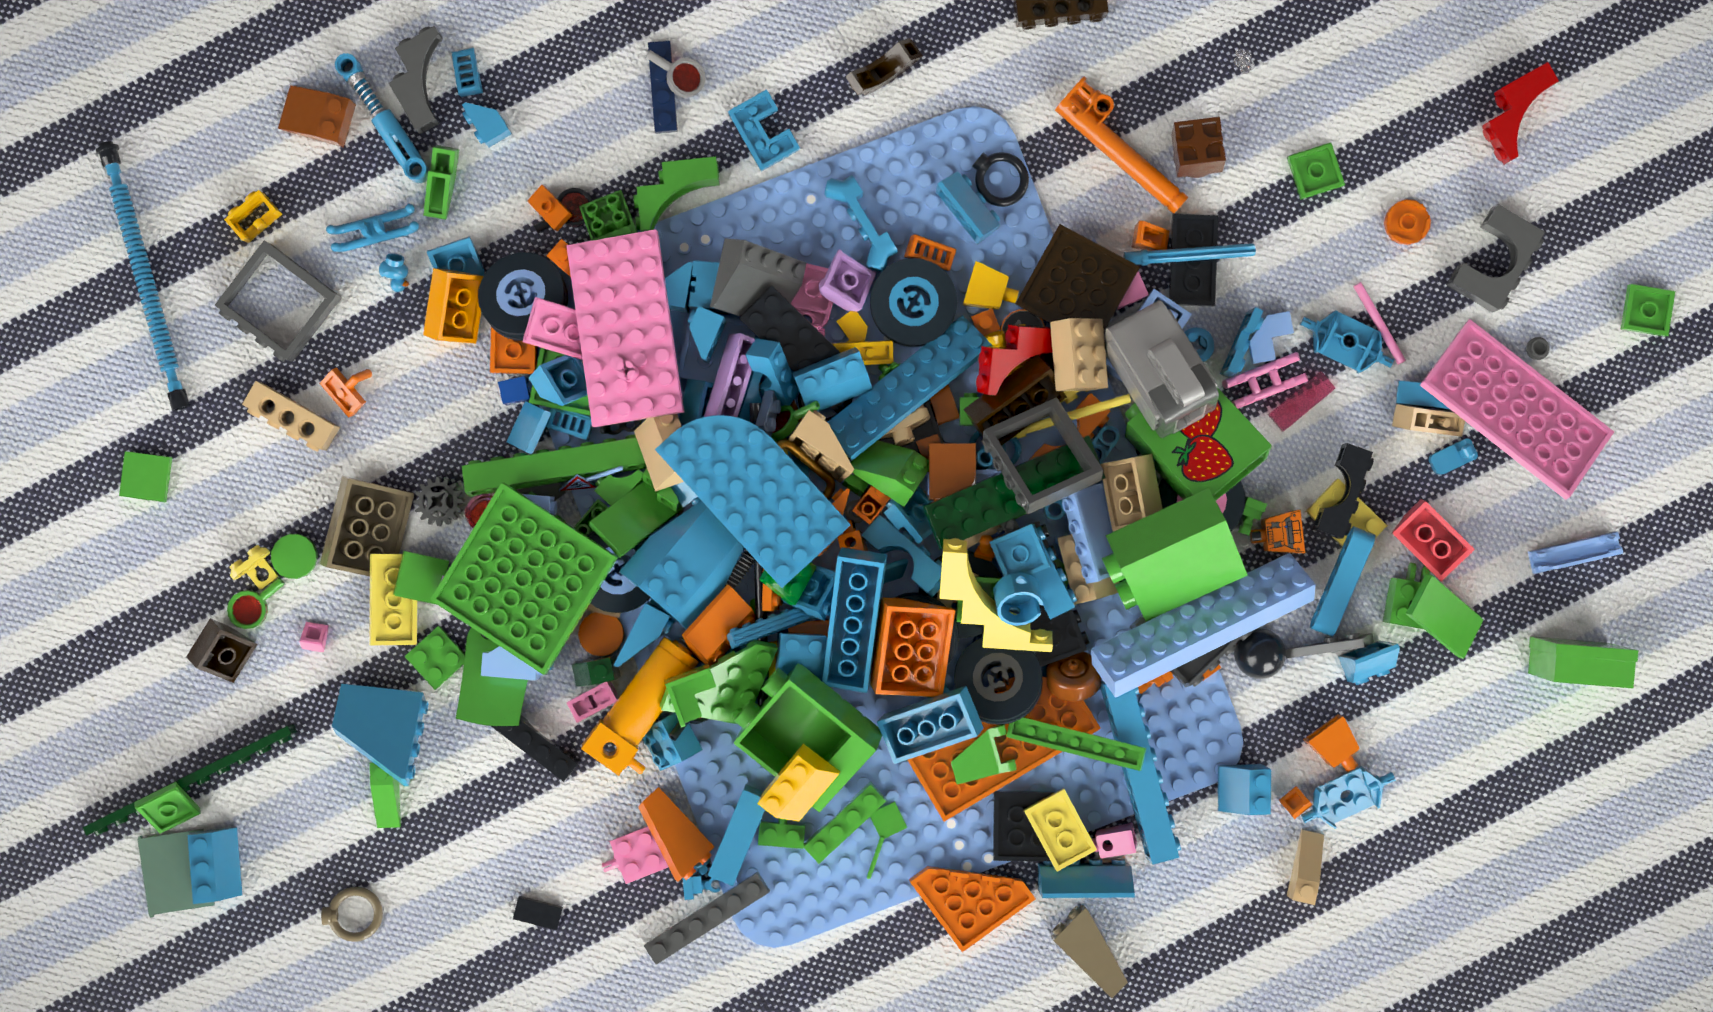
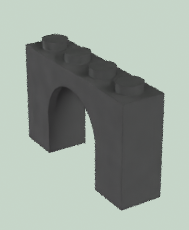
(1521, 239)

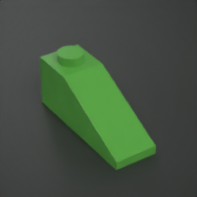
(385, 798)

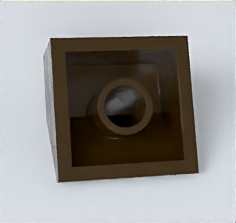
(221, 651)

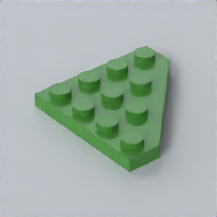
(737, 681)

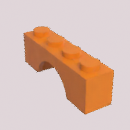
(1084, 424)

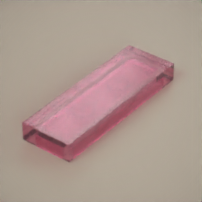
(1301, 401)

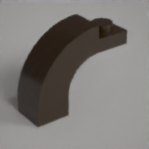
(884, 69)

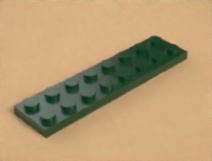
(992, 503)

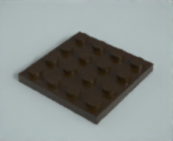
(1077, 280)

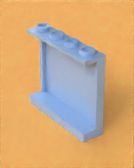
(1089, 524)

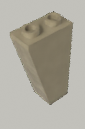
(1087, 948)

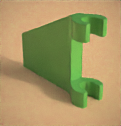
(982, 758)

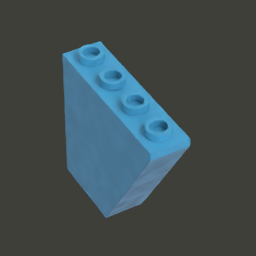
(382, 726)

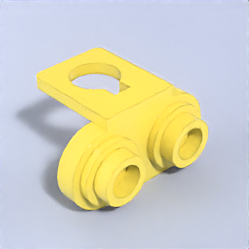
(256, 558)

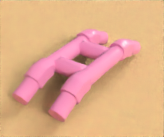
(1270, 368)

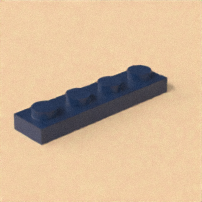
(662, 97)

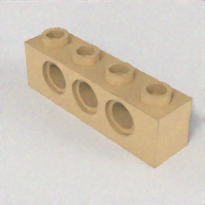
(257, 403)

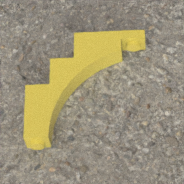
(979, 608)

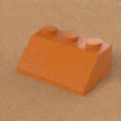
(708, 633)

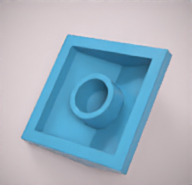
(457, 256)

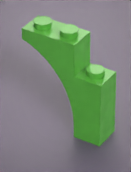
(675, 181)

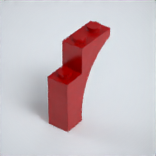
(1514, 101)
(998, 362)

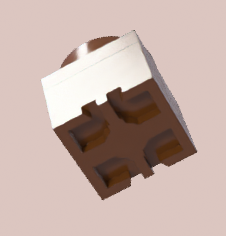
(1198, 147)

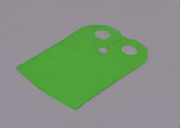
(487, 698)

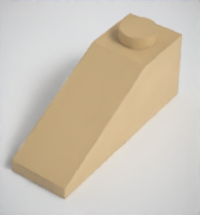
(1428, 420)
(1306, 868)

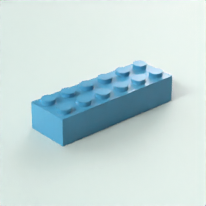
(854, 619)

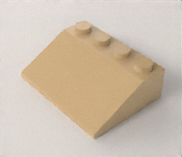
(820, 443)

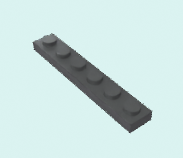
(706, 918)

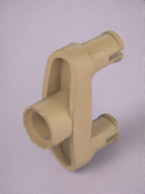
(902, 432)

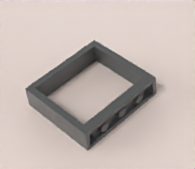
(309, 329)
(1072, 437)

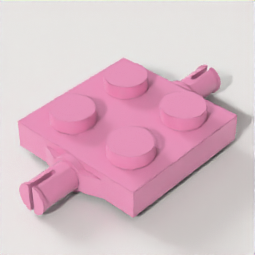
(636, 855)

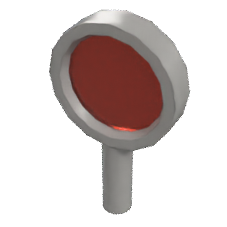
(684, 76)

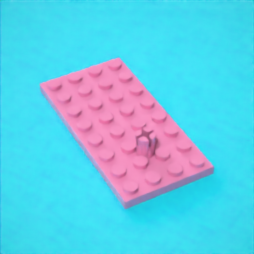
(625, 328)
(1517, 409)

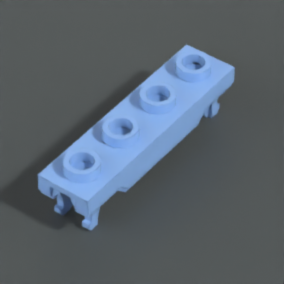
(1575, 552)

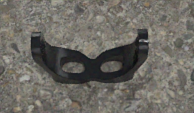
(607, 429)

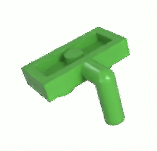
(781, 834)

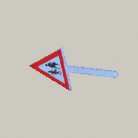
(579, 482)

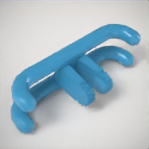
(373, 229)

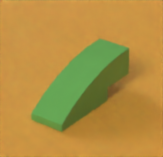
(441, 181)

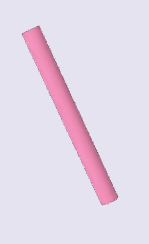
(1379, 323)

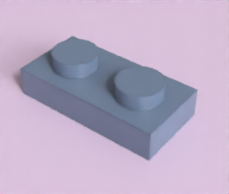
(768, 412)

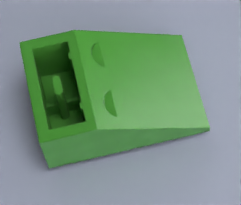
(608, 217)

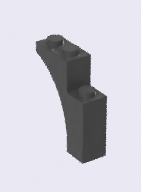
(411, 86)

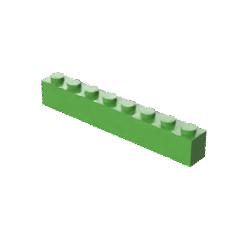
(552, 466)

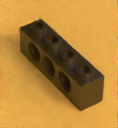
(1028, 19)

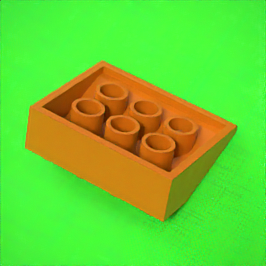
(911, 648)

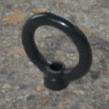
(982, 165)

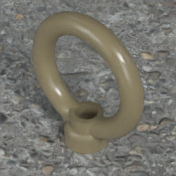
(329, 914)

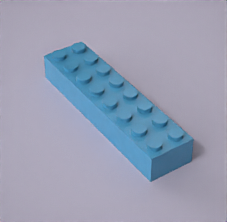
(1143, 786)

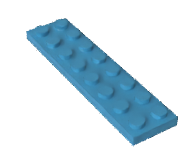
(907, 387)

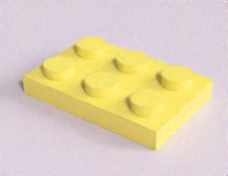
(1362, 519)
(1060, 829)

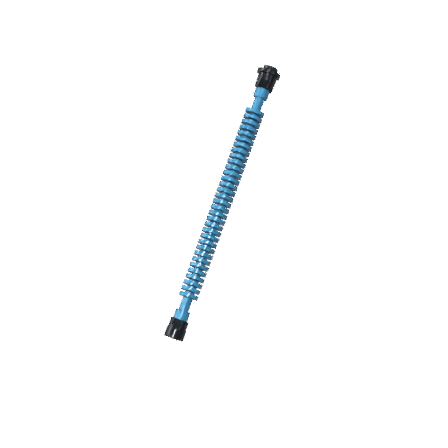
(129, 227)

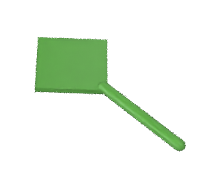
(887, 822)

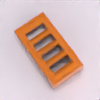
(914, 239)

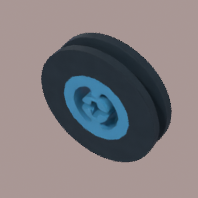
(890, 288)

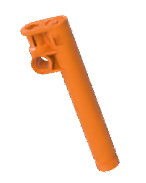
(1082, 113)

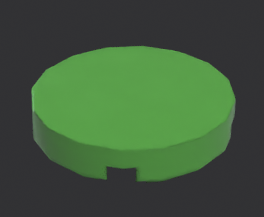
(294, 556)

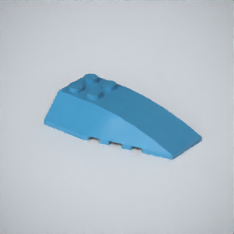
(685, 563)

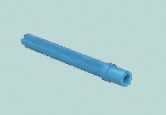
(1190, 254)

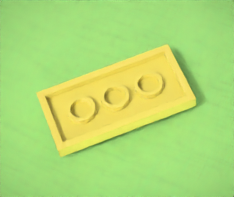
(391, 617)

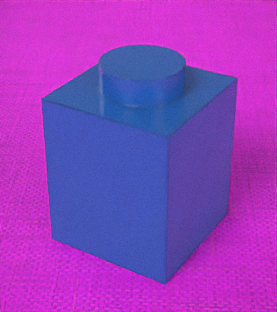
(515, 390)

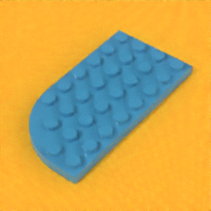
(754, 492)

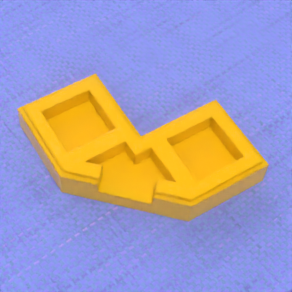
(853, 327)

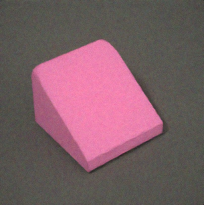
(314, 636)

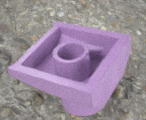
(846, 282)

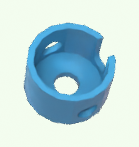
(1018, 593)

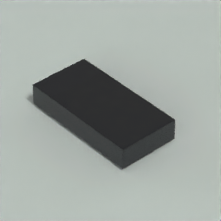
(537, 913)

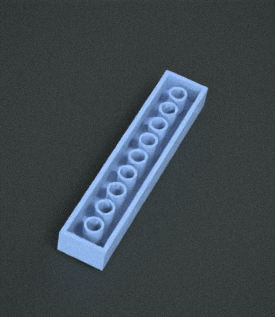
(1202, 625)

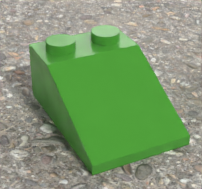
(891, 470)

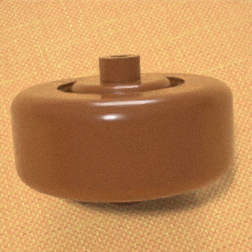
(1073, 677)

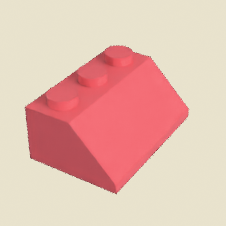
(1432, 539)

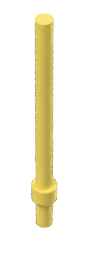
(1078, 413)

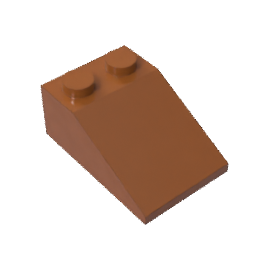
(317, 115)

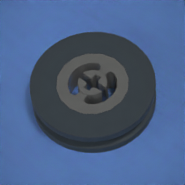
(1006, 706)

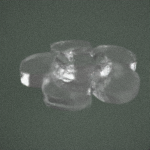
(1243, 60)

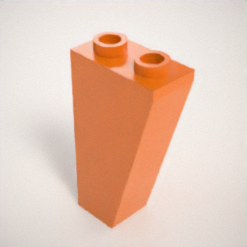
(675, 835)

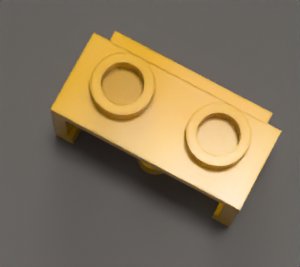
(240, 212)

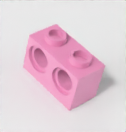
(593, 701)

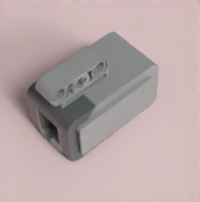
(1161, 369)

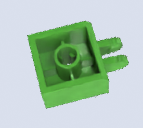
(1399, 596)

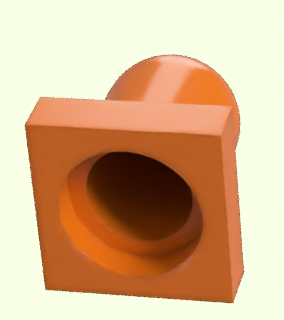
(984, 549)

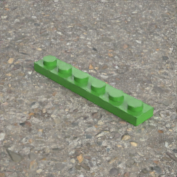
(1077, 743)

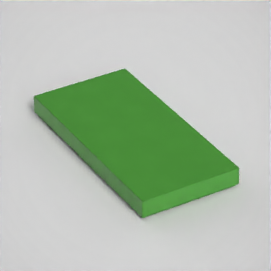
(632, 519)
(1444, 616)

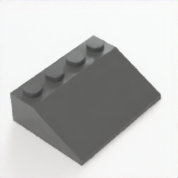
(749, 271)

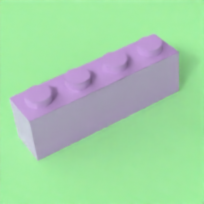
(731, 378)

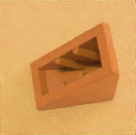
(1149, 237)

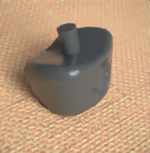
(1008, 526)

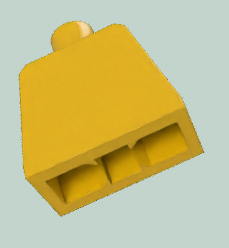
(988, 288)

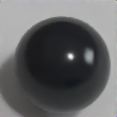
(1260, 654)

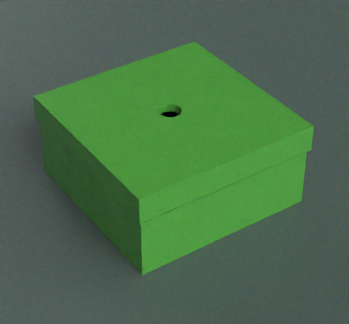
(1582, 662)

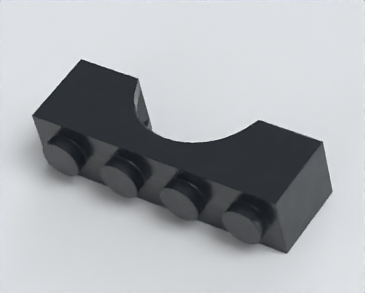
(1353, 464)
(545, 752)

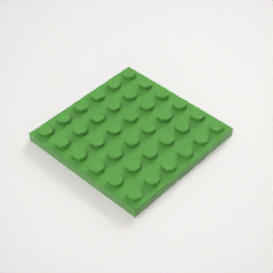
(524, 578)

